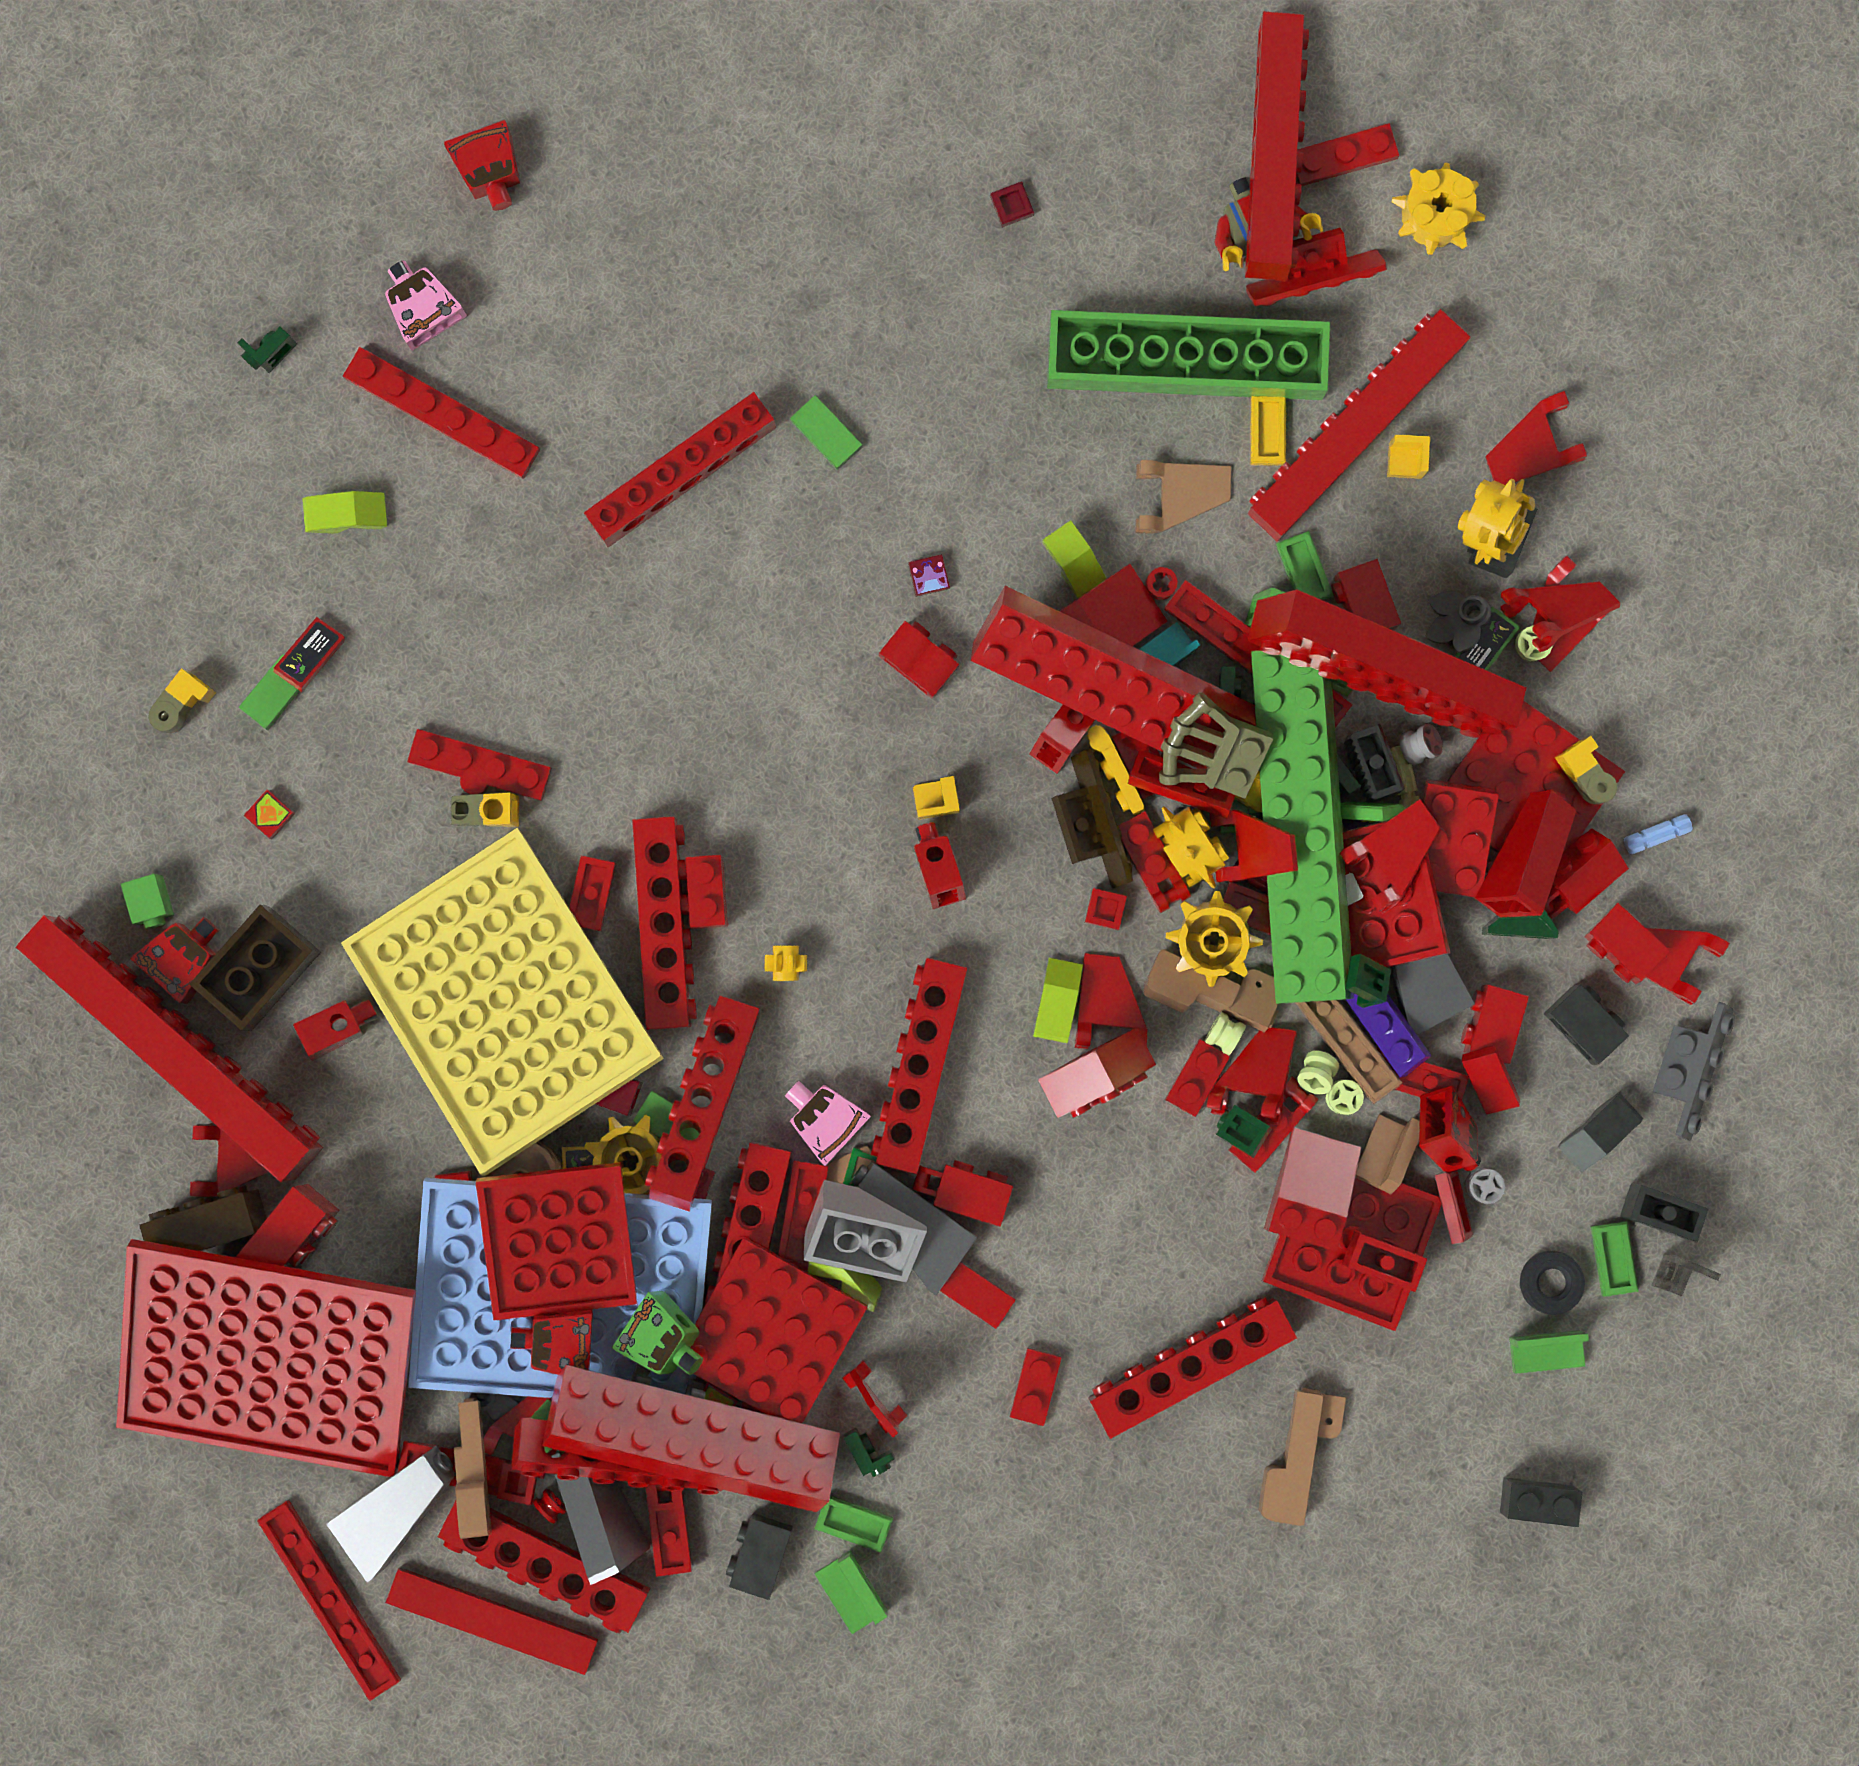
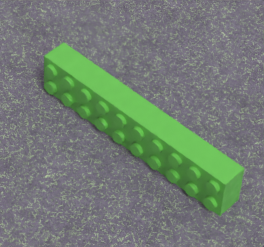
(1304, 799)

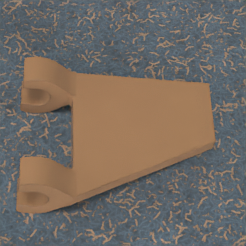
(1185, 492)

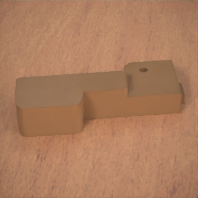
(1242, 1002)
(471, 1474)
(1288, 1485)

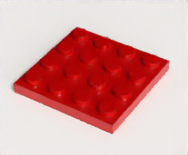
(1523, 763)
(1407, 930)
(556, 1241)
(1318, 1273)
(773, 1332)

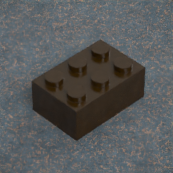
(255, 968)
(207, 1221)

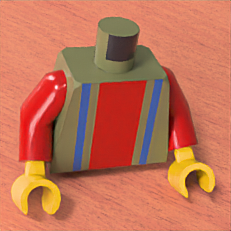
(1232, 226)

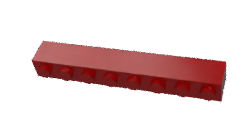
(1275, 146)
(1358, 425)

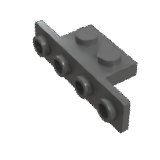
(1690, 1066)

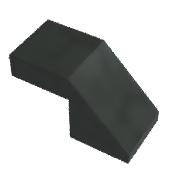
(1601, 1133)

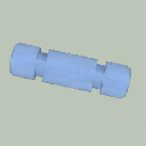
(1658, 834)

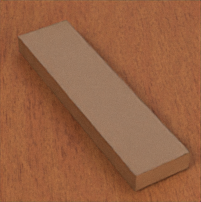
(1351, 1047)

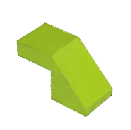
(343, 511)
(1074, 558)
(1058, 1000)
(854, 1283)

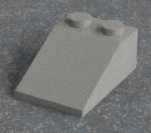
(861, 1233)

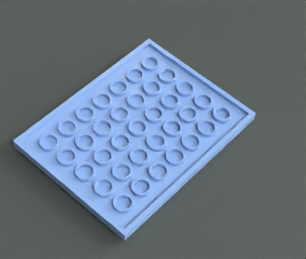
(453, 1323)

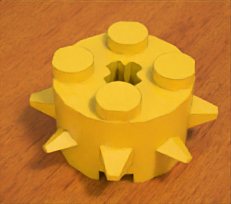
(1419, 211)
(1496, 520)
(1191, 846)
(1228, 953)
(634, 1140)

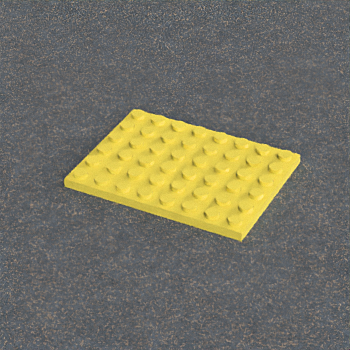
(501, 1002)

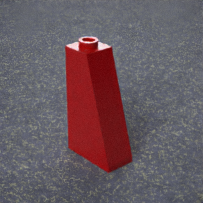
(1529, 857)

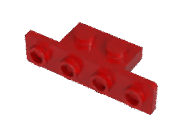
(1319, 265)

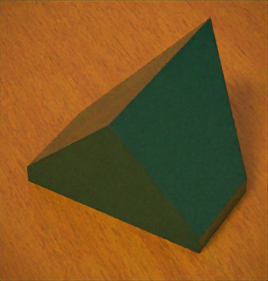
(1523, 926)

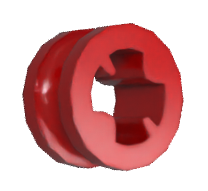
(1172, 585)
(549, 1506)

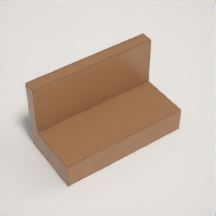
(1388, 1153)

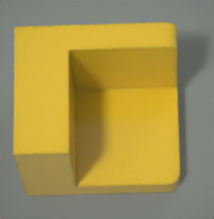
(1408, 456)
(936, 798)

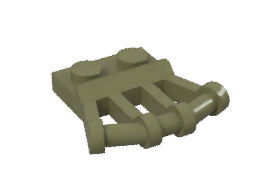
(1235, 759)

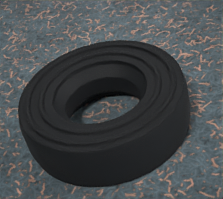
(1573, 1282)

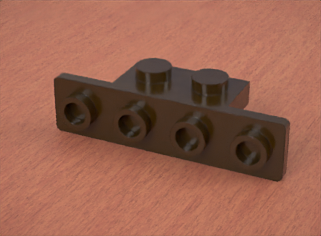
(1089, 822)

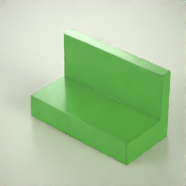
(1548, 1351)
(851, 1592)

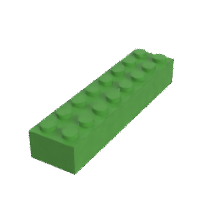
(1188, 355)

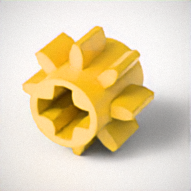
(785, 963)

